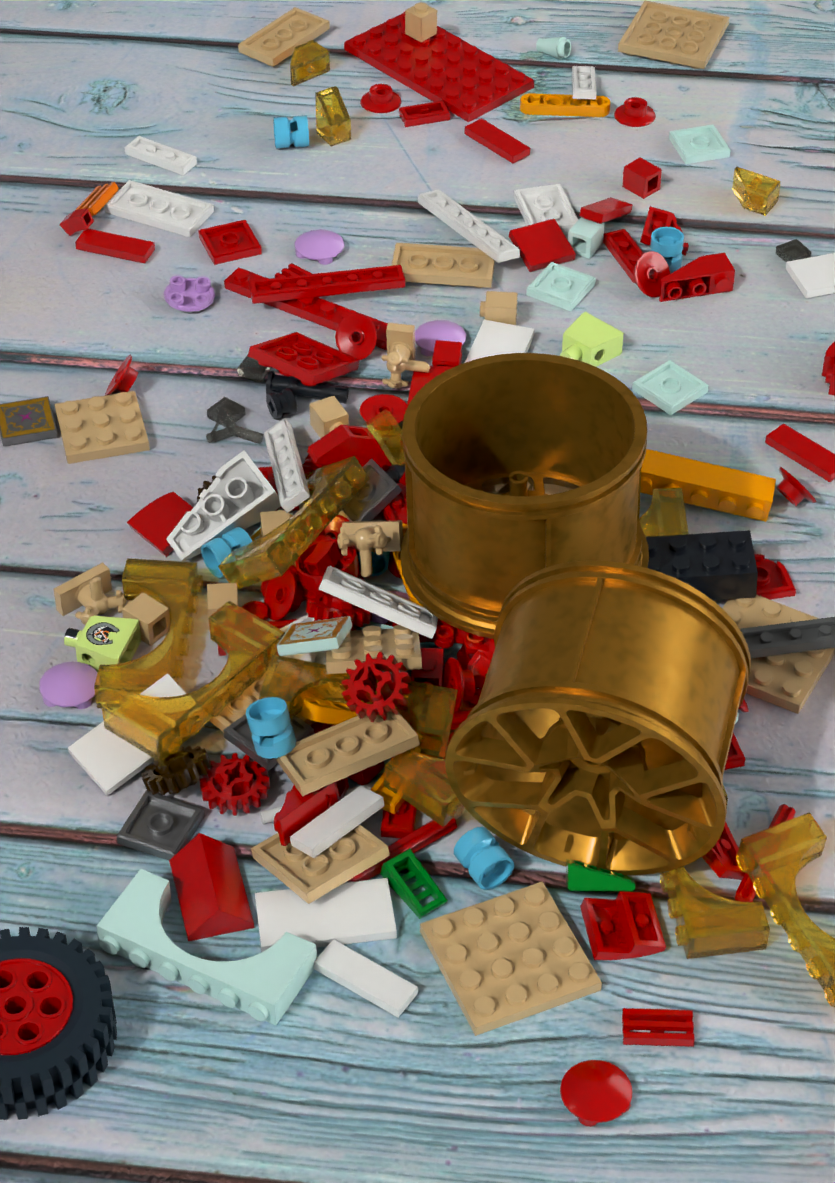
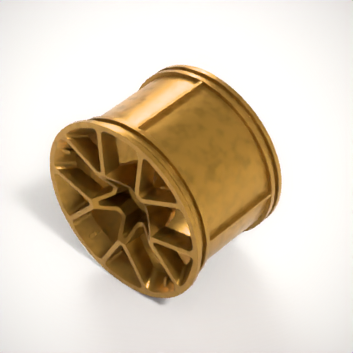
(517, 425)
(604, 719)

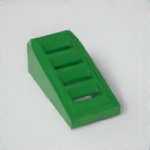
(409, 861)
(592, 878)

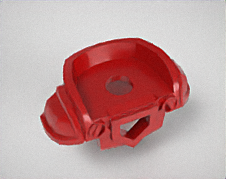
(474, 653)

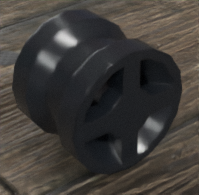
(281, 403)

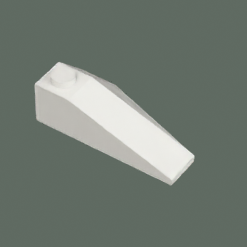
(228, 503)

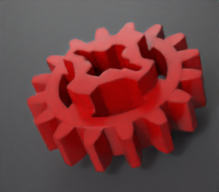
(327, 606)
(389, 687)
(232, 784)

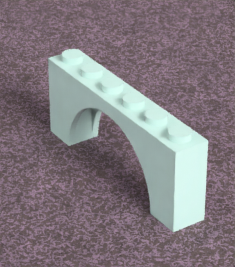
(256, 985)

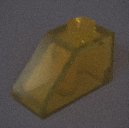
(308, 62)
(332, 117)
(755, 190)
(388, 435)

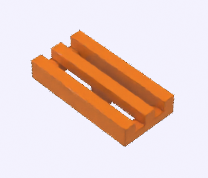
(98, 198)

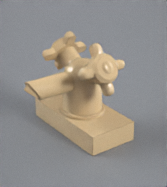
(401, 354)
(368, 538)
(88, 591)

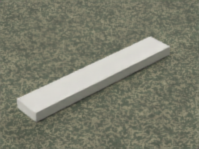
(469, 226)
(286, 465)

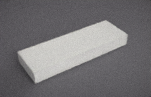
(583, 82)
(161, 155)
(337, 821)
(365, 978)

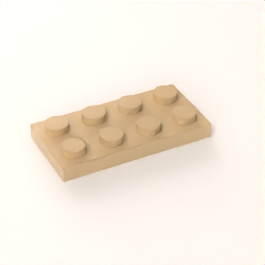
(282, 35)
(444, 265)
(346, 750)

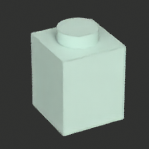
(586, 237)

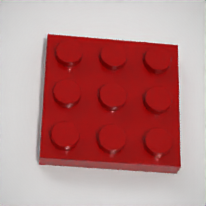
(303, 358)

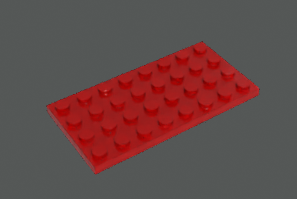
(440, 68)

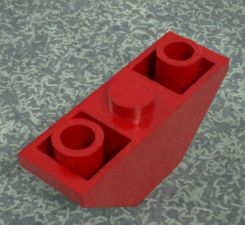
(345, 443)

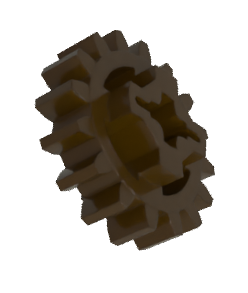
(176, 771)

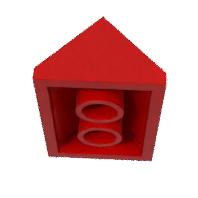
(210, 889)

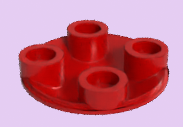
(596, 1092)

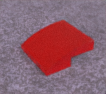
(159, 520)
(622, 926)

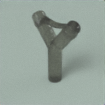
(231, 429)

